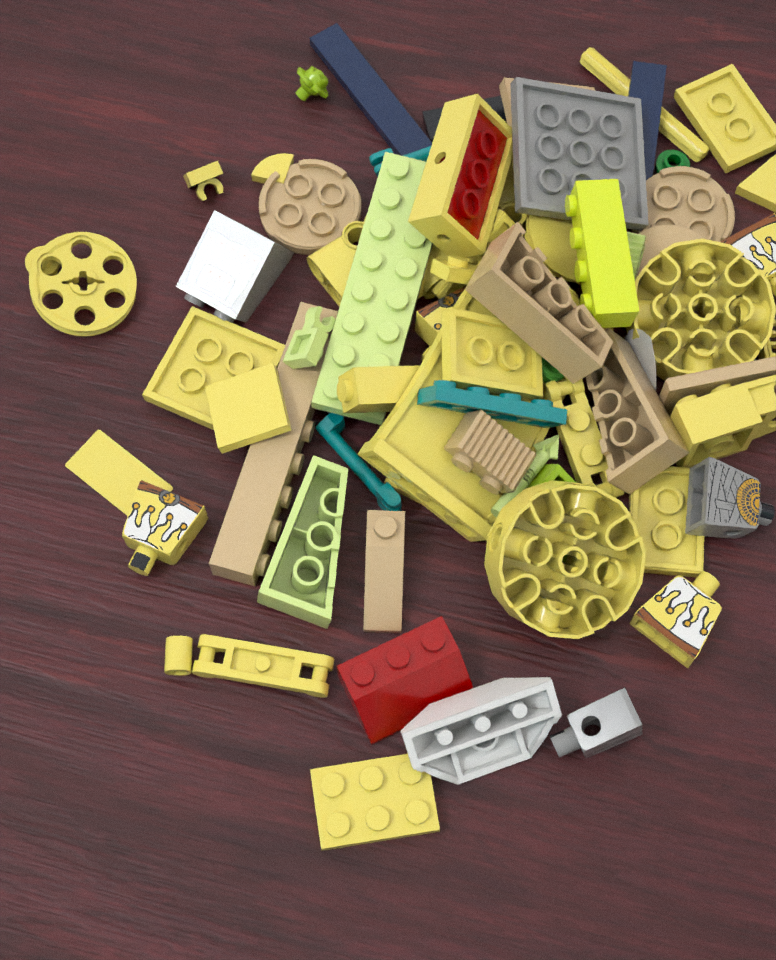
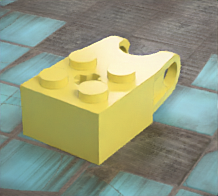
(725, 419)

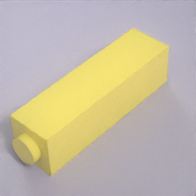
(373, 387)

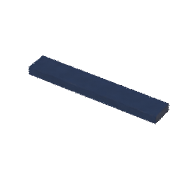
(369, 91)

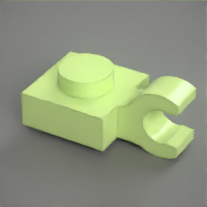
(308, 343)

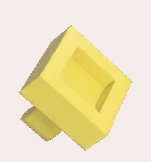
(204, 176)

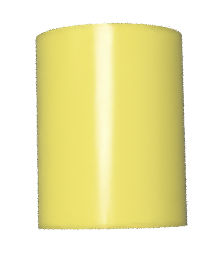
(178, 655)

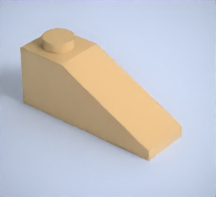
(384, 571)

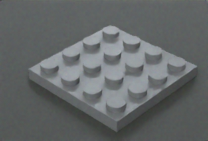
(571, 137)

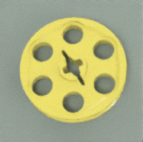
(66, 283)

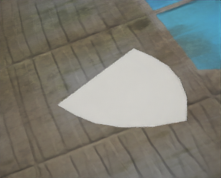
(644, 351)

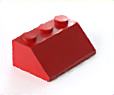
(403, 677)

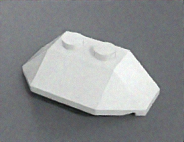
(482, 728)

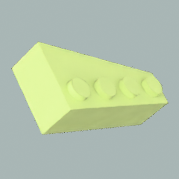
(306, 557)

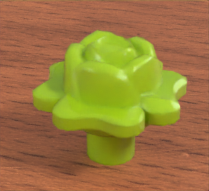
(312, 83)

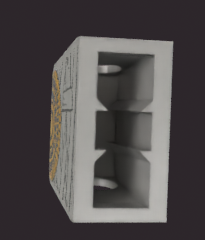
(724, 501)

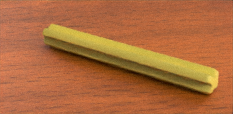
(668, 125)

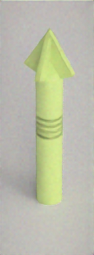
(545, 450)

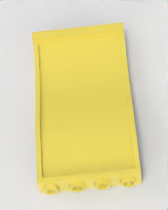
(413, 440)

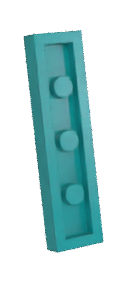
(502, 407)

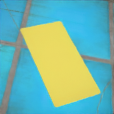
(112, 470)

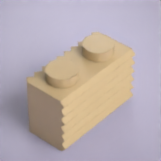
(489, 452)

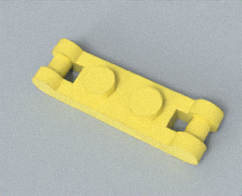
(580, 435)
(263, 665)

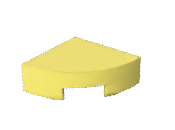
(278, 163)

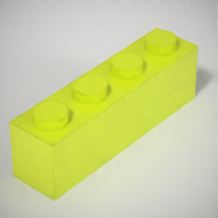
(602, 252)

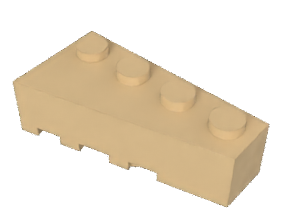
(538, 306)
(631, 419)

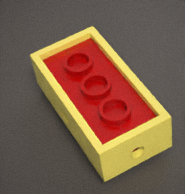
(463, 177)

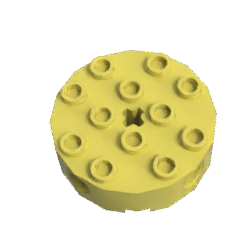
(731, 304)
(601, 564)

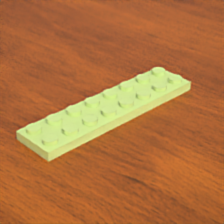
(380, 285)

